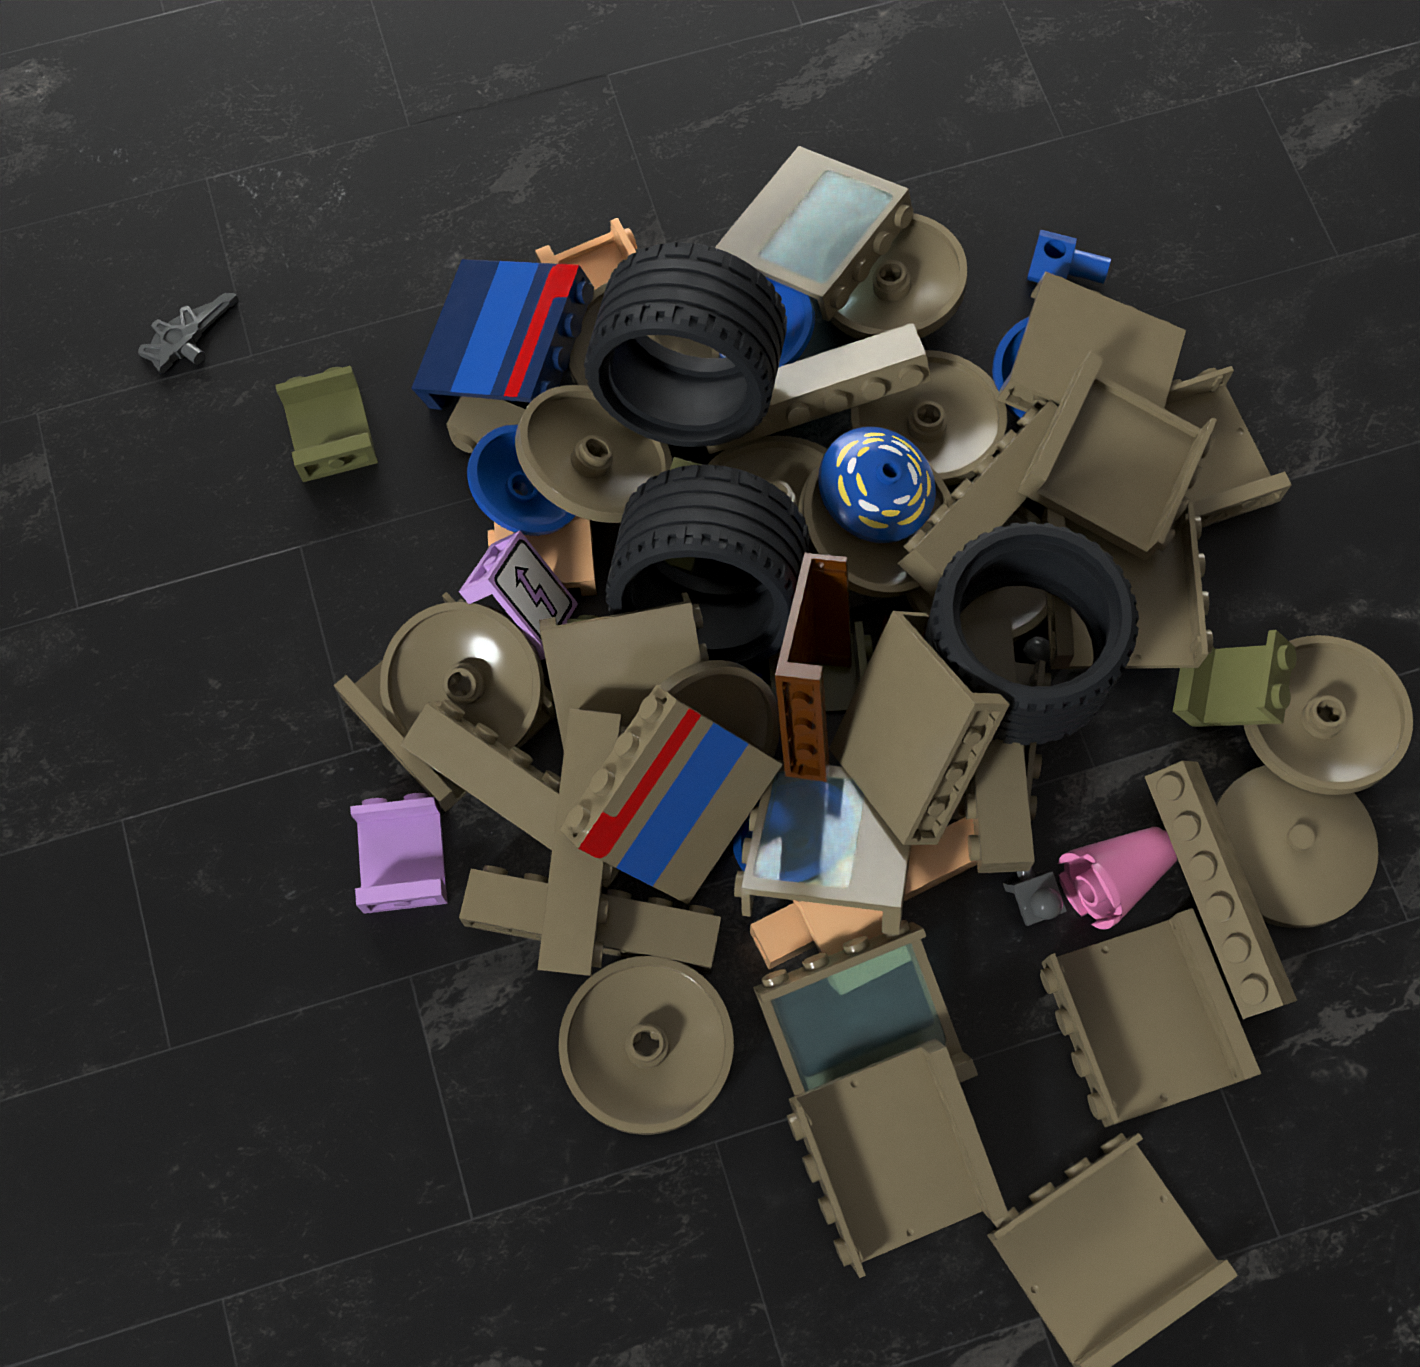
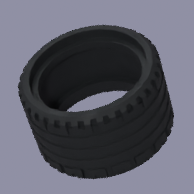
(698, 297)
(722, 518)
(1060, 565)

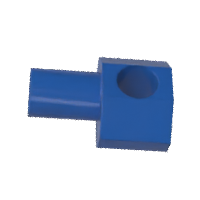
(1068, 260)

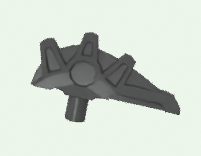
(180, 335)

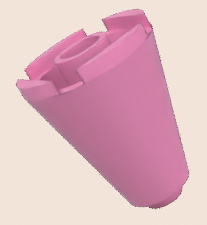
(1115, 873)

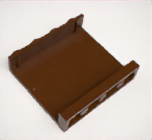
(814, 635)

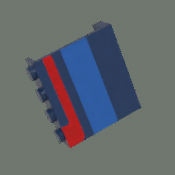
(504, 331)

